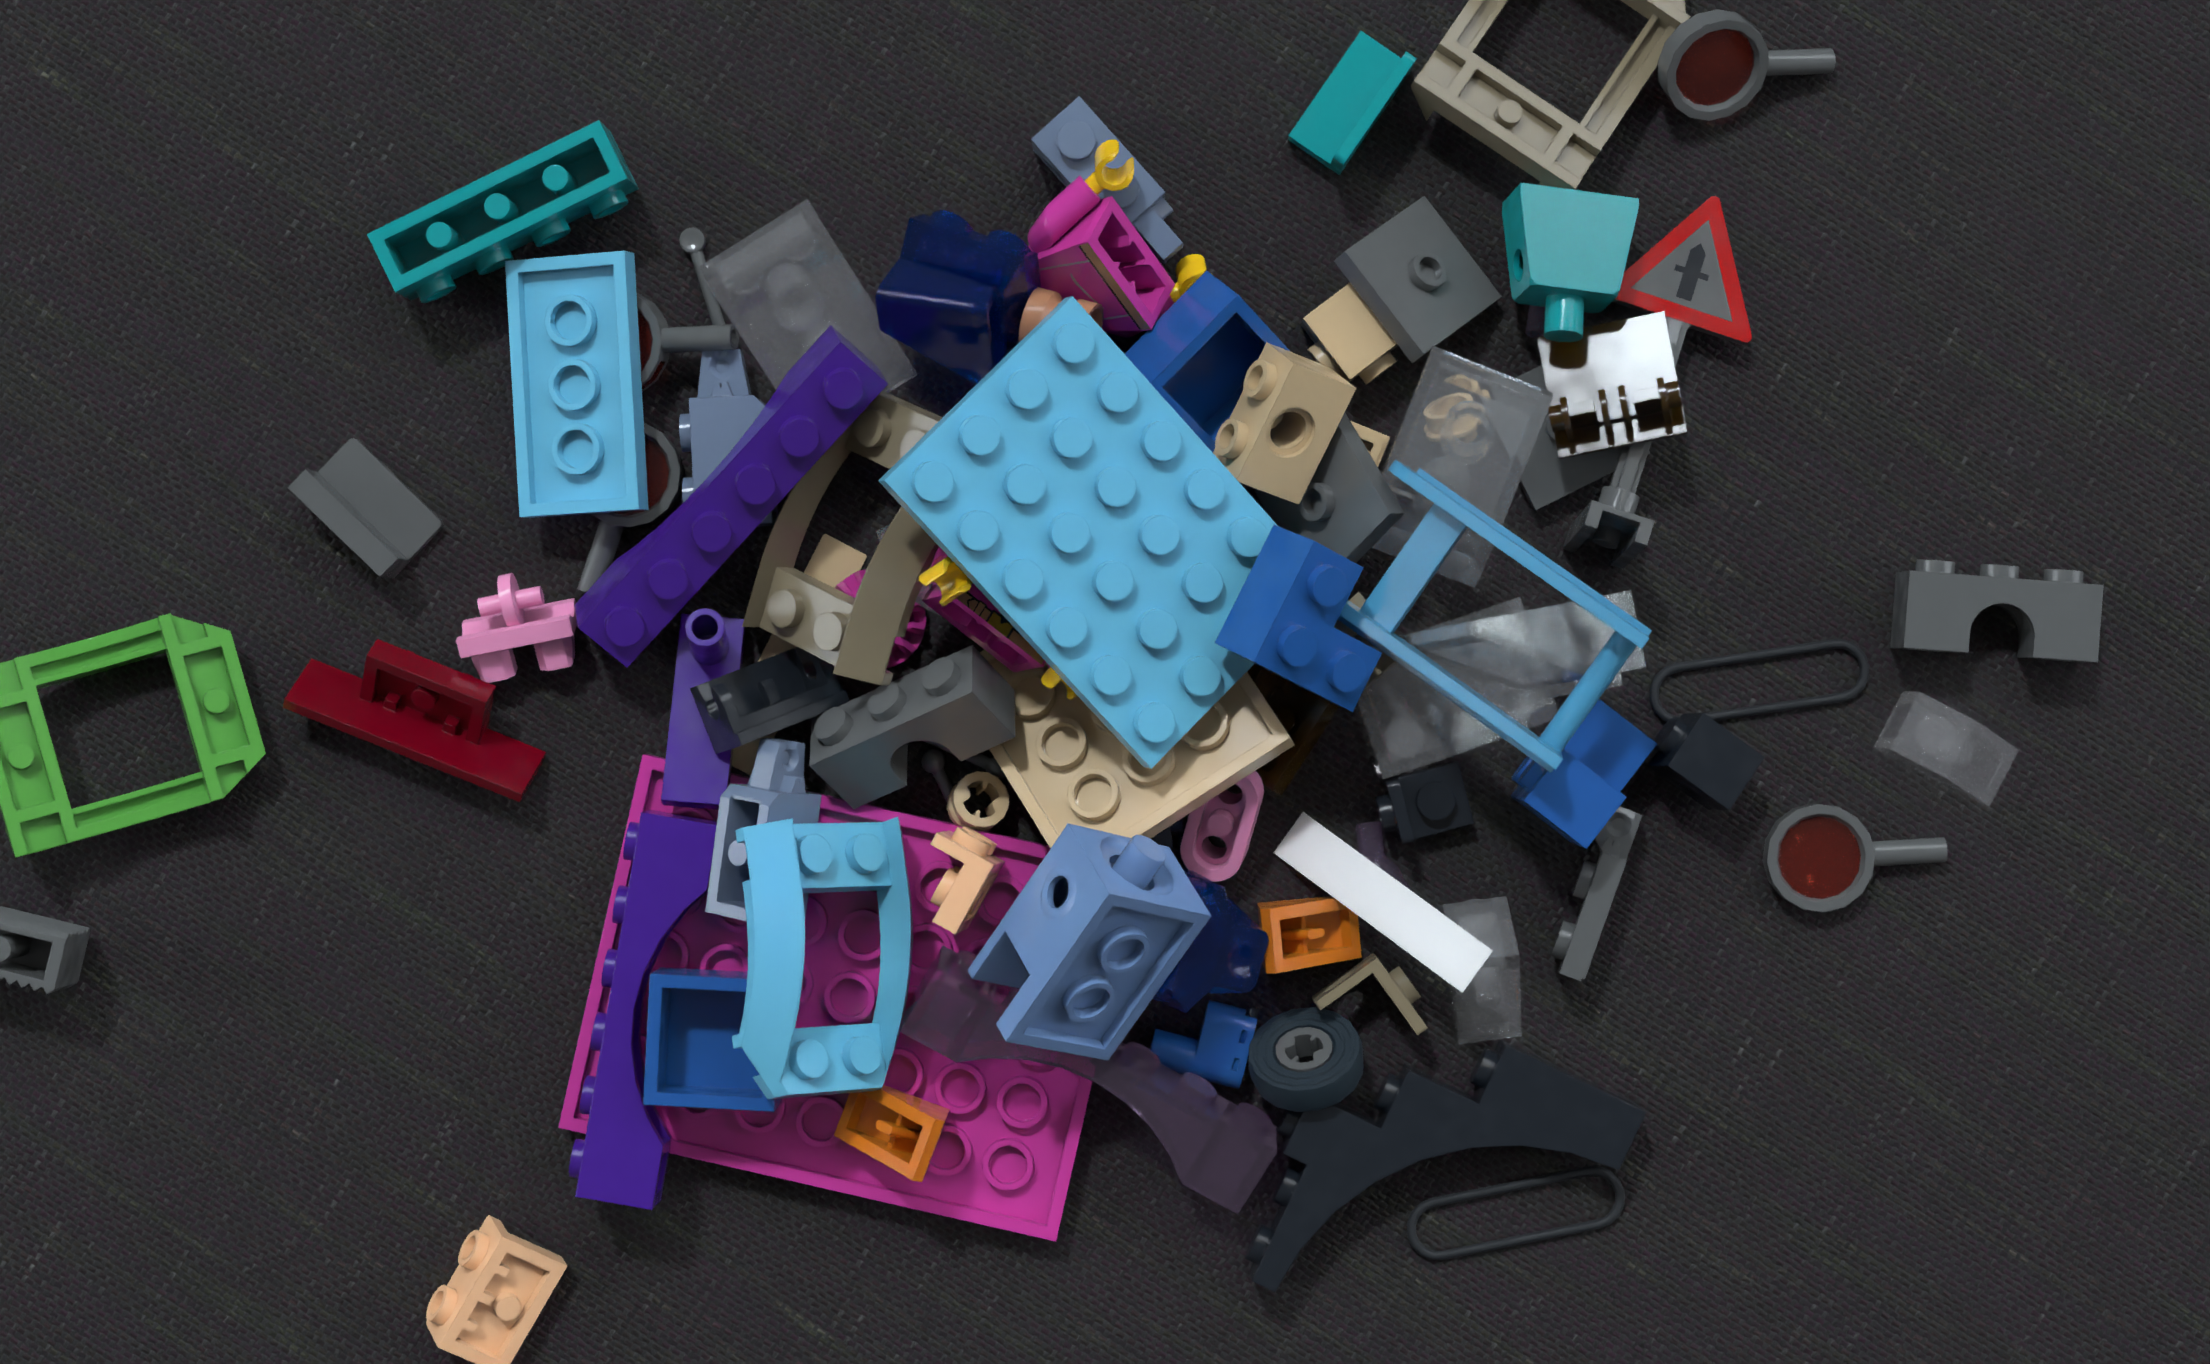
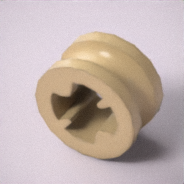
(960, 794)

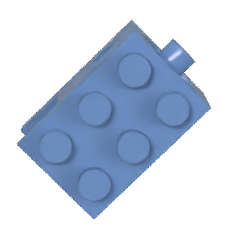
(1090, 941)

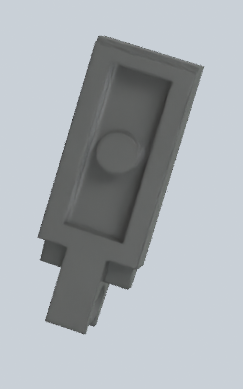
(1597, 889)

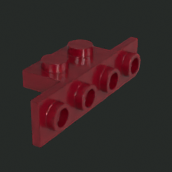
(420, 714)

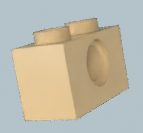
(1287, 456)

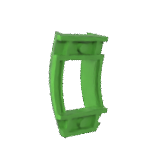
(212, 702)

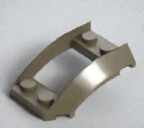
(1517, 120)
(826, 622)

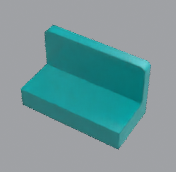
(1351, 102)

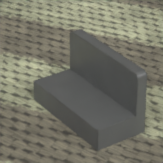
(368, 508)

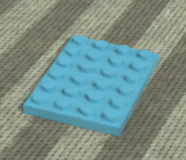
(1092, 527)

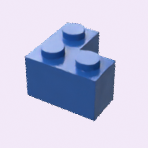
(1290, 614)
(1588, 782)

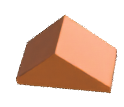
(1308, 933)
(893, 1129)

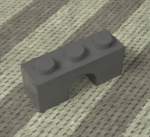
(2053, 615)
(950, 702)

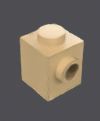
(1349, 337)

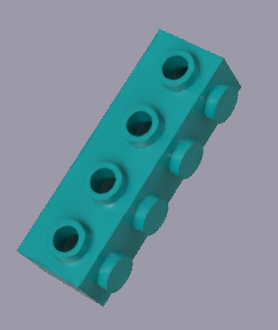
(503, 212)

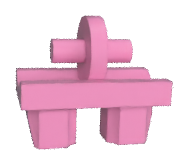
(517, 620)

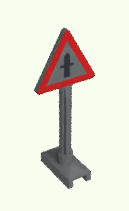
(1699, 289)

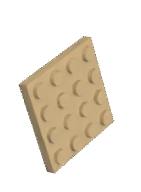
(1081, 775)

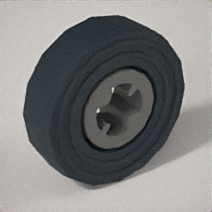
(1311, 1084)

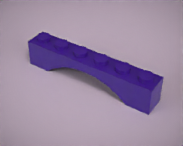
(786, 439)
(625, 1140)

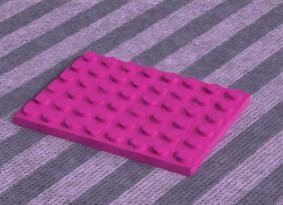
(1009, 1120)

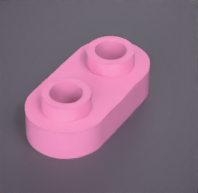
(1227, 817)

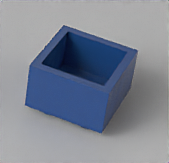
(1202, 354)
(691, 1042)

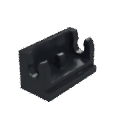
(766, 697)

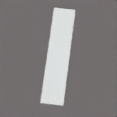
(1383, 902)

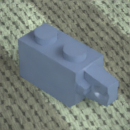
(1069, 151)
(718, 417)
(771, 795)

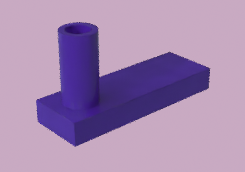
(692, 770)

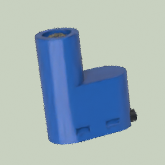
(1219, 1051)

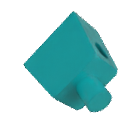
(1566, 252)

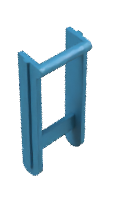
(1417, 566)

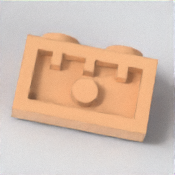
(964, 888)
(492, 1295)

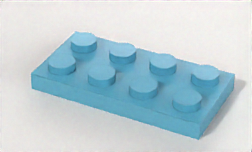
(576, 384)

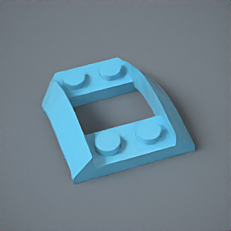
(819, 859)

